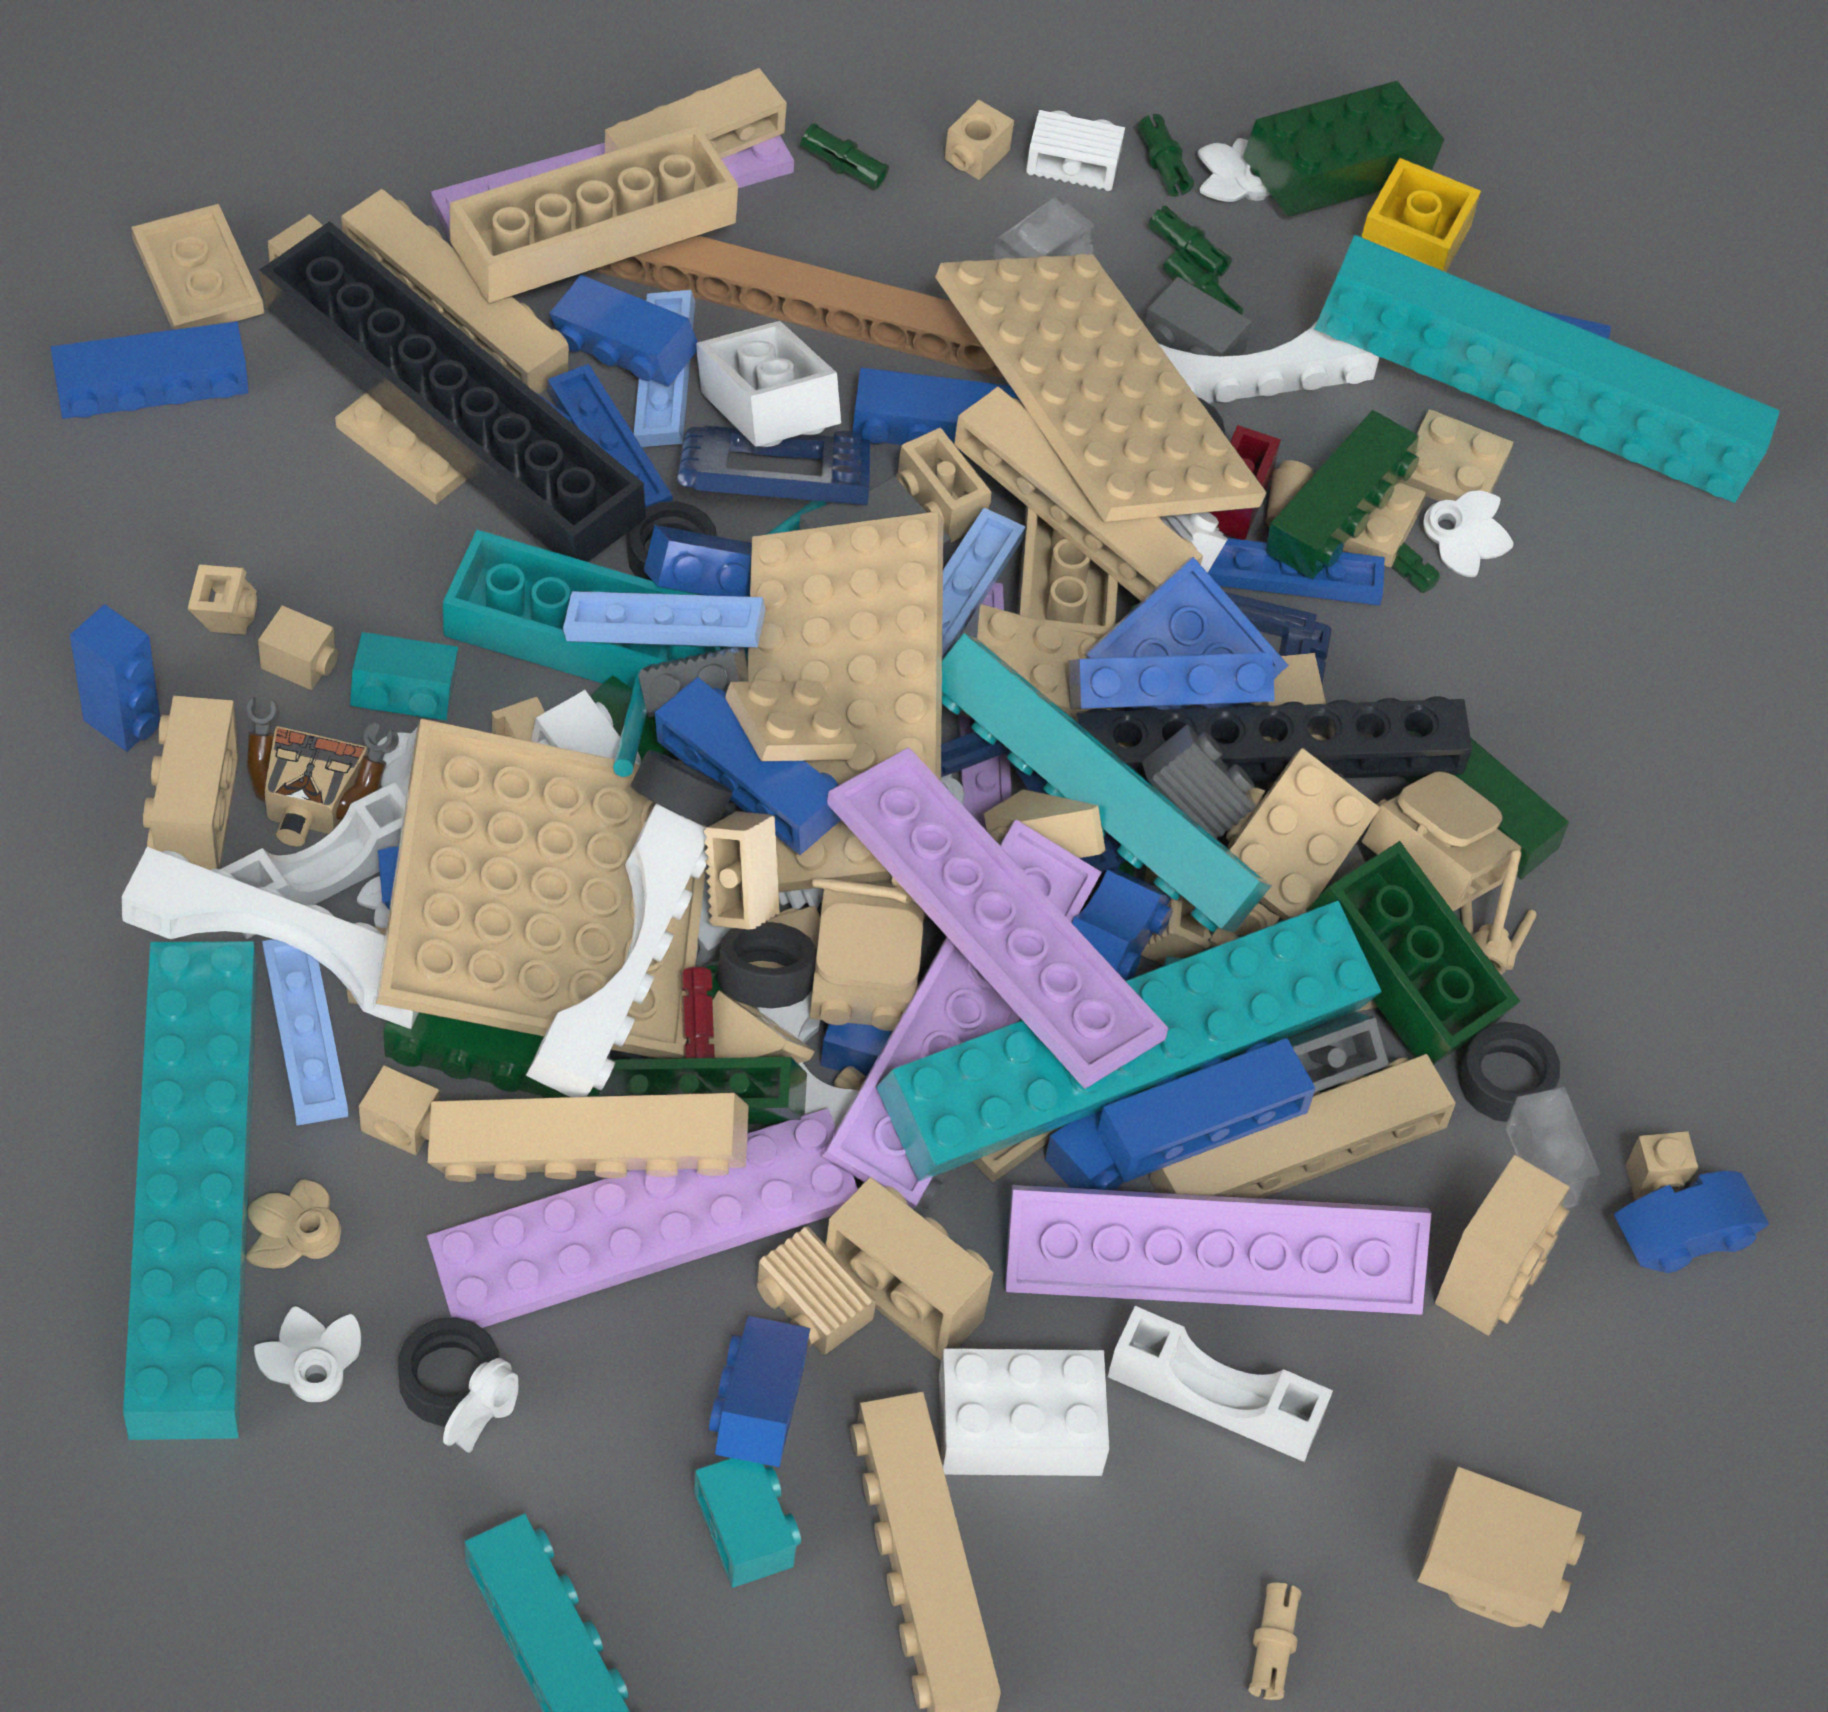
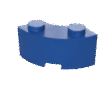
(1123, 919)
(1705, 1218)

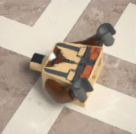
(309, 776)

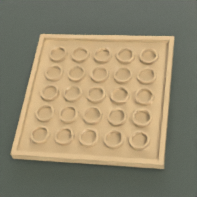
(521, 889)

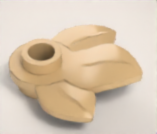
(287, 1225)

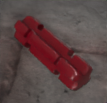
(697, 1012)

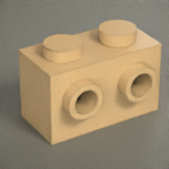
(943, 481)

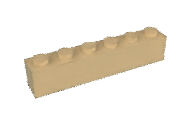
(439, 276)
(1016, 453)
(1339, 1130)
(588, 1135)
(926, 1556)

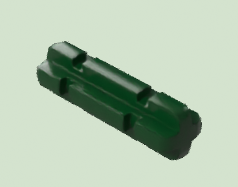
(1410, 564)

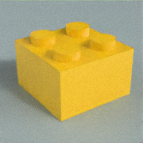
(1422, 215)

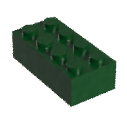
(1340, 147)
(1427, 964)

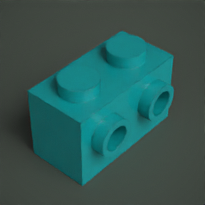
(403, 676)
(746, 1519)

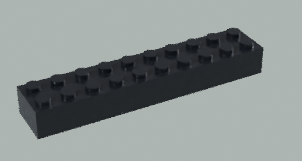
(453, 395)

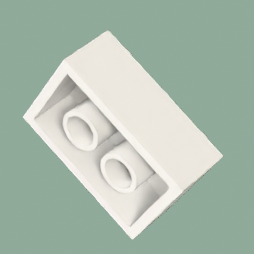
(768, 384)
(1023, 1412)

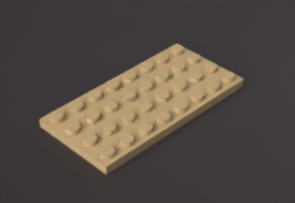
(1100, 387)
(865, 621)

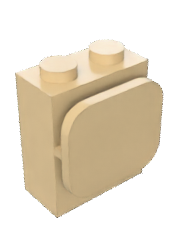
(1448, 835)
(866, 959)
(1502, 1550)

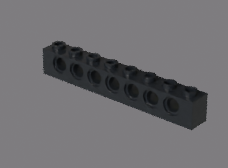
(1346, 752)

